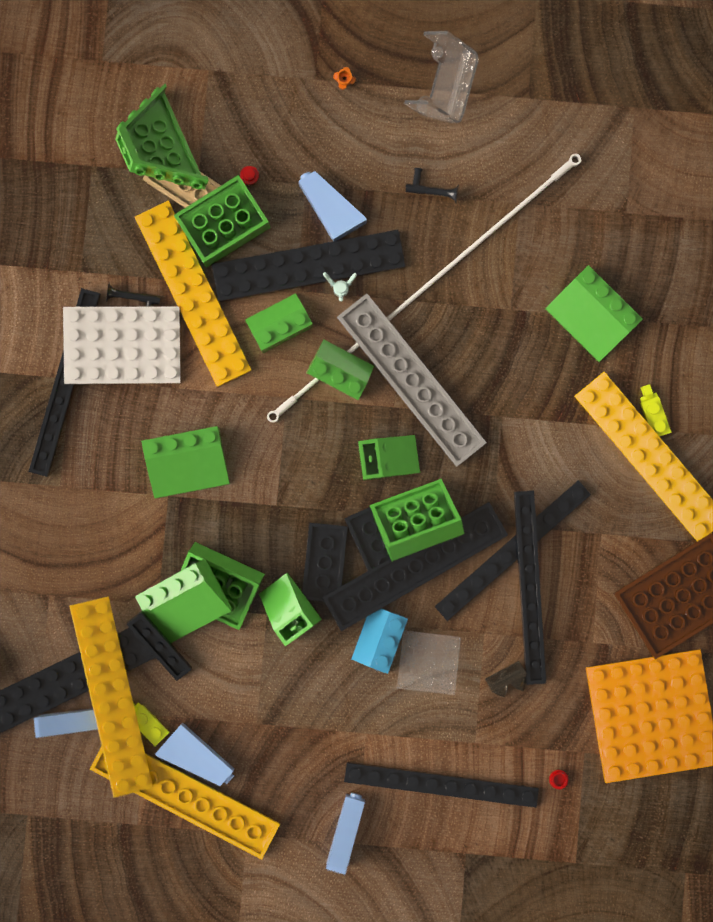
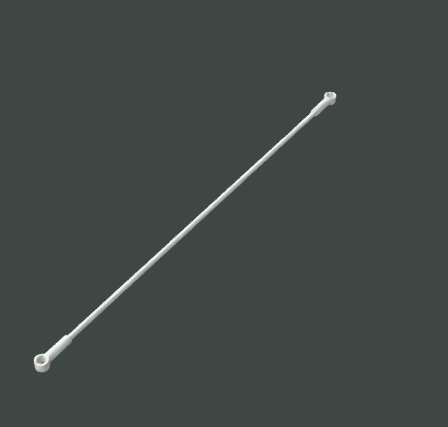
(554, 177)

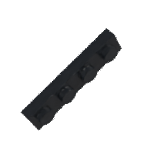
(159, 645)

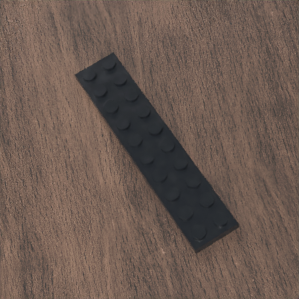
(307, 264)
(398, 577)
(60, 683)

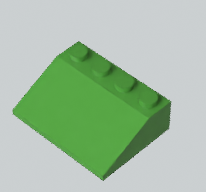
(222, 221)
(593, 313)
(185, 462)
(417, 519)
(235, 579)
(185, 601)

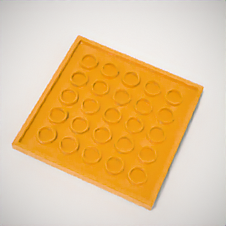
(652, 715)

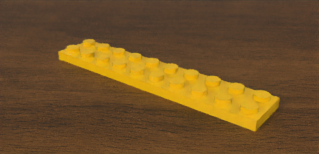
(193, 294)
(649, 455)
(111, 696)
(203, 806)

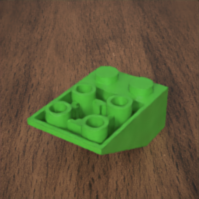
(388, 457)
(288, 609)

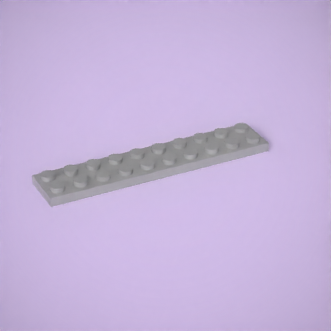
(411, 380)

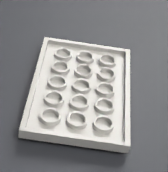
(121, 345)

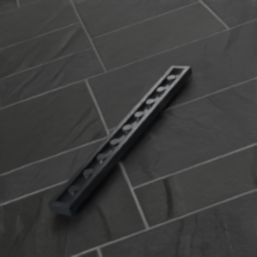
(57, 406)
(508, 553)
(529, 587)
(441, 784)

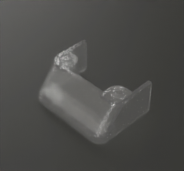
(452, 78)

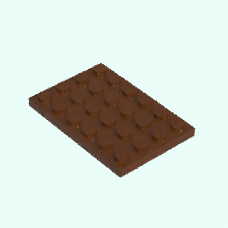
(672, 598)

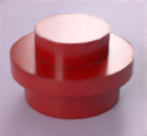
(249, 175)
(558, 779)

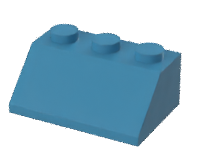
(379, 640)

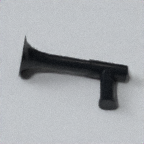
(419, 189)
(149, 299)

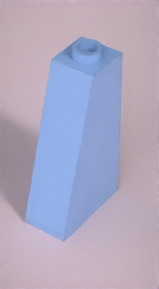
(331, 207)
(65, 722)
(194, 755)
(345, 833)

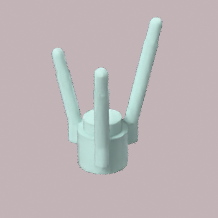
(340, 287)

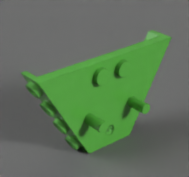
(155, 144)

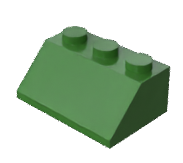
(279, 323)
(340, 369)

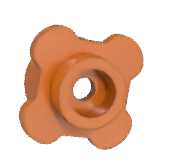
(345, 72)

